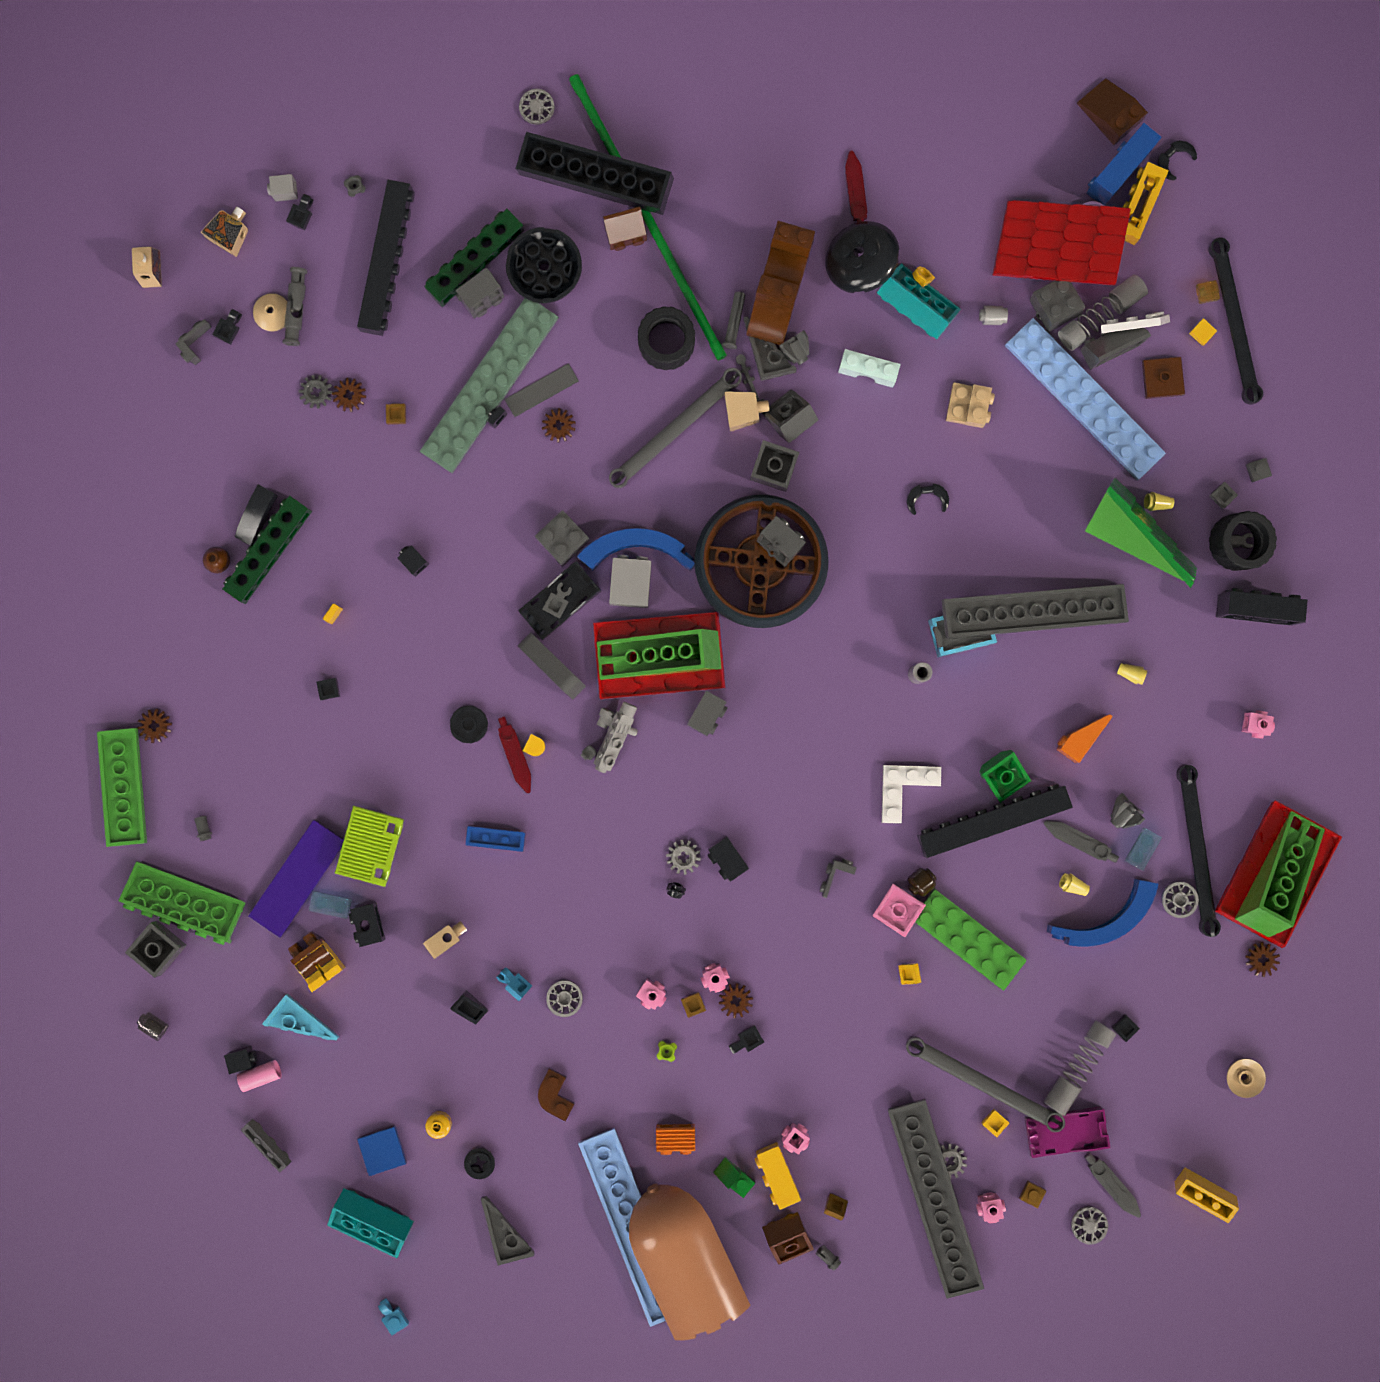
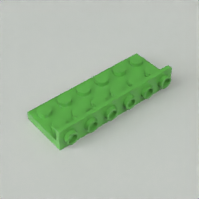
(181, 903)

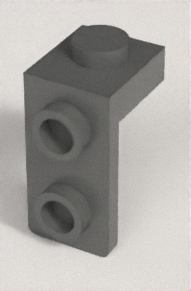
(187, 339)
(844, 865)

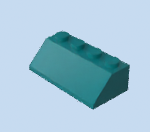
(921, 304)
(370, 1222)

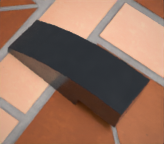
(255, 515)

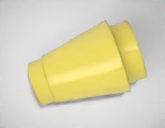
(1158, 502)
(1133, 673)
(1072, 884)

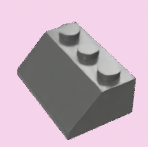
(1112, 345)

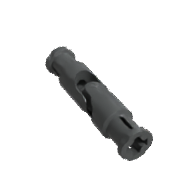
(296, 295)

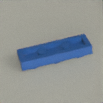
(495, 838)

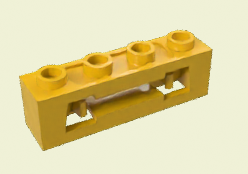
(1153, 175)

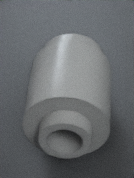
(993, 315)

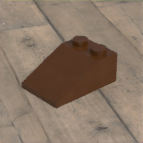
(1112, 110)

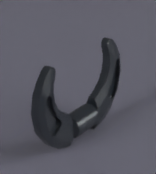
(1177, 146)
(936, 489)

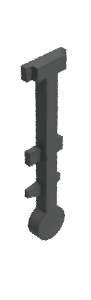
(740, 359)

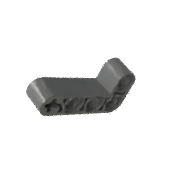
(551, 666)

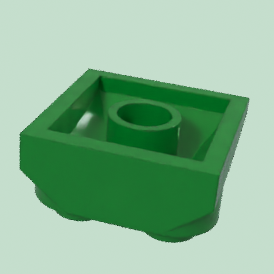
(1004, 774)

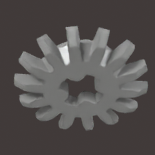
(678, 862)
(957, 1160)

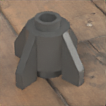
(796, 348)
(1125, 813)

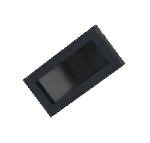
(469, 1008)

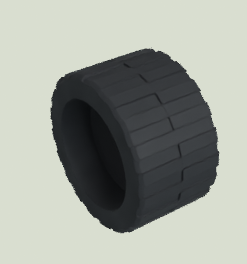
(660, 316)
(1263, 535)

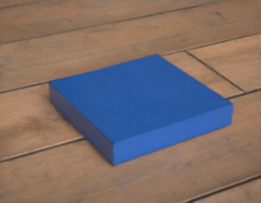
(382, 1150)

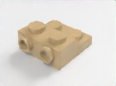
(970, 405)

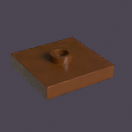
(1163, 377)

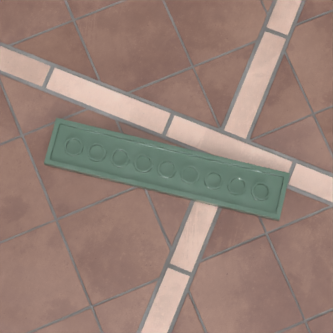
(489, 384)

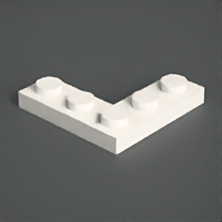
(1153, 319)
(892, 783)

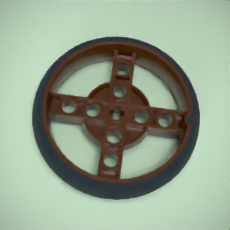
(708, 555)

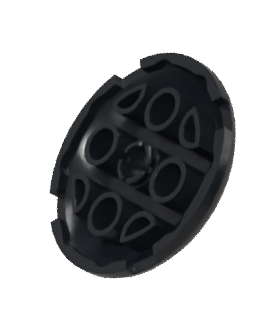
(543, 247)
(869, 270)

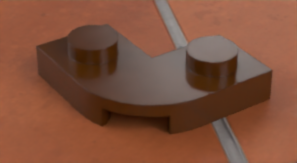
(549, 1097)

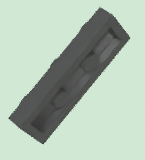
(266, 1145)

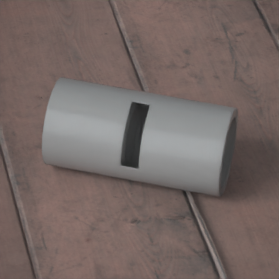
(927, 673)

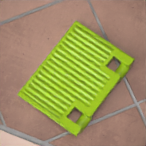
(369, 846)

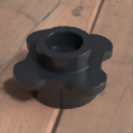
(675, 890)

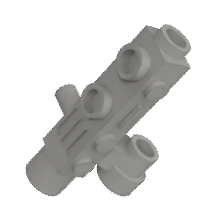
(619, 727)

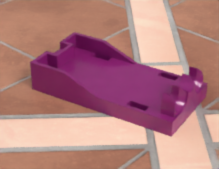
(1076, 1133)

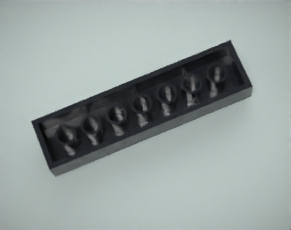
(594, 173)

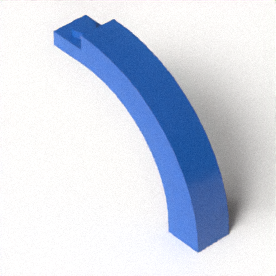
(636, 537)
(1119, 925)

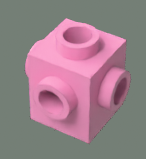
(1258, 724)
(714, 970)
(651, 987)
(797, 1144)
(988, 1201)

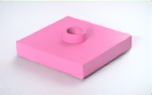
(899, 910)

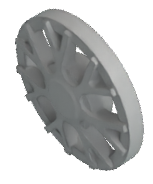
(536, 106)
(1179, 899)
(564, 998)
(1089, 1225)

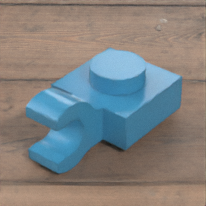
(516, 986)
(393, 1318)

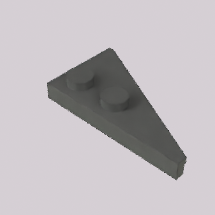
(768, 359)
(506, 1241)

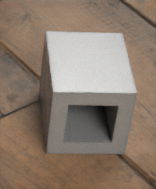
(282, 187)

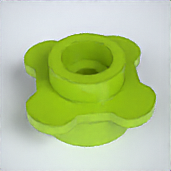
(666, 1046)

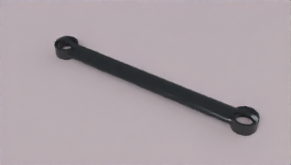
(1235, 321)
(1198, 850)

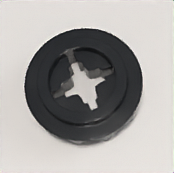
(474, 1170)

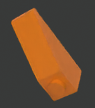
(1079, 741)

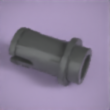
(202, 828)
(828, 1257)

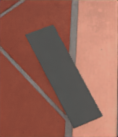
(541, 390)

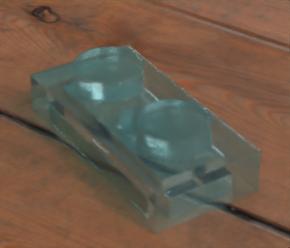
(1143, 849)
(330, 905)

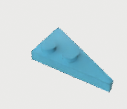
(294, 1017)

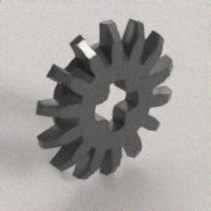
(308, 389)

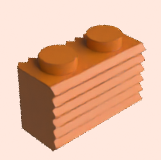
(675, 1138)

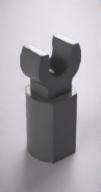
(588, 753)

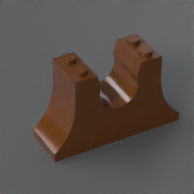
(780, 282)

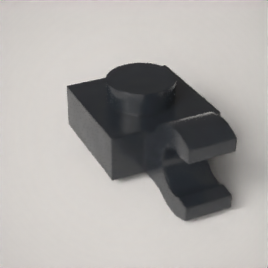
(300, 215)
(226, 328)
(749, 1039)

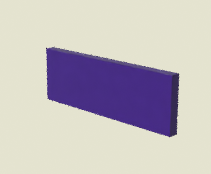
(297, 878)

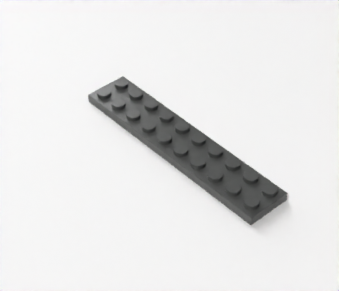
(1034, 611)
(936, 1198)

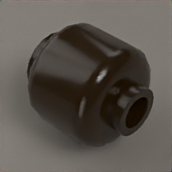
(921, 882)

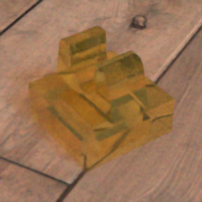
(1207, 292)

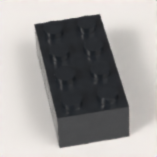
(1261, 608)

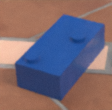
(1123, 164)

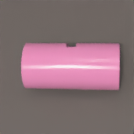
(259, 1076)

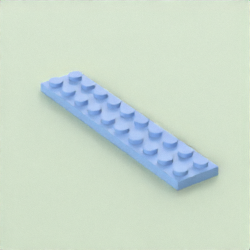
(1085, 399)
(618, 1197)

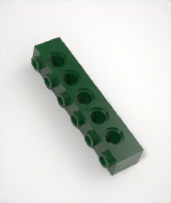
(486, 255)
(277, 546)

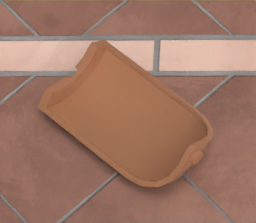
(684, 1262)

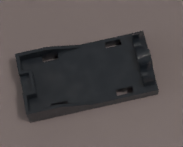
(581, 587)

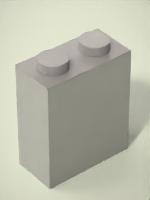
(630, 581)

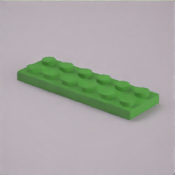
(122, 787)
(970, 940)

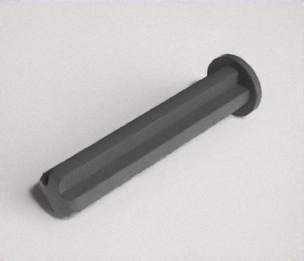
(734, 321)

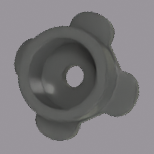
(354, 180)

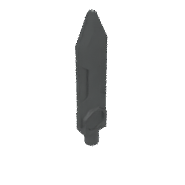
(1081, 841)
(1113, 1185)

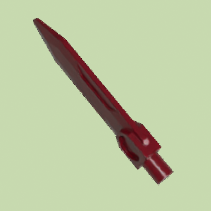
(856, 188)
(515, 755)

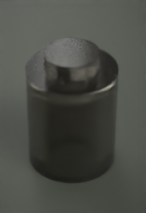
(152, 1026)

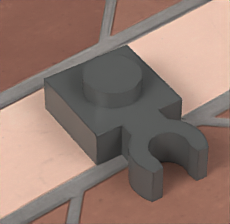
(556, 603)

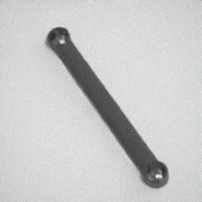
(675, 428)
(985, 1084)

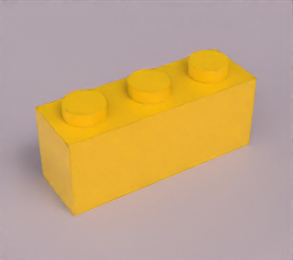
(777, 1176)
(1206, 1195)

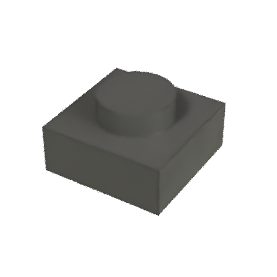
(1258, 470)
(1223, 495)

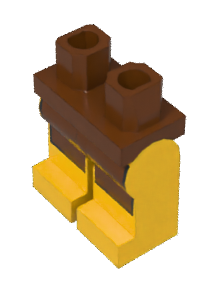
(316, 962)

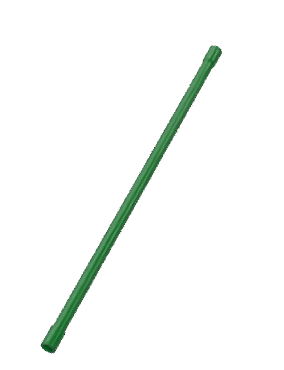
(714, 343)

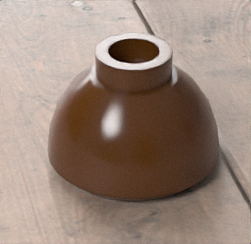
(216, 559)

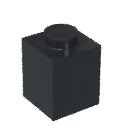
(412, 560)
(240, 1060)

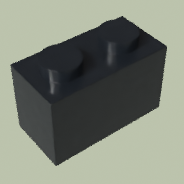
(728, 859)

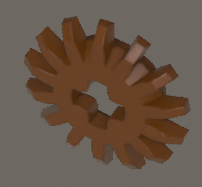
(356, 398)
(554, 432)
(159, 719)
(1257, 953)
(740, 993)

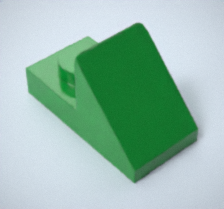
(734, 1177)

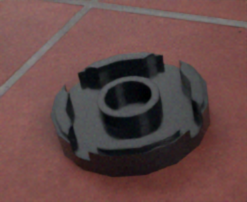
(468, 724)

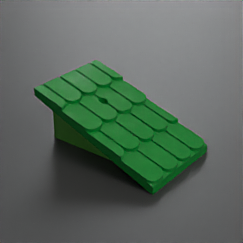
(1132, 529)

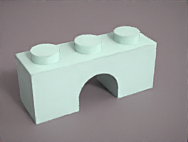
(880, 370)

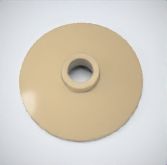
(270, 321)
(1254, 1080)

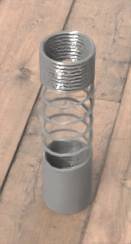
(1120, 298)
(1064, 1092)

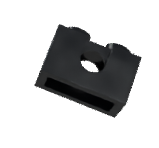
(371, 914)

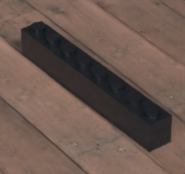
(385, 257)
(994, 821)

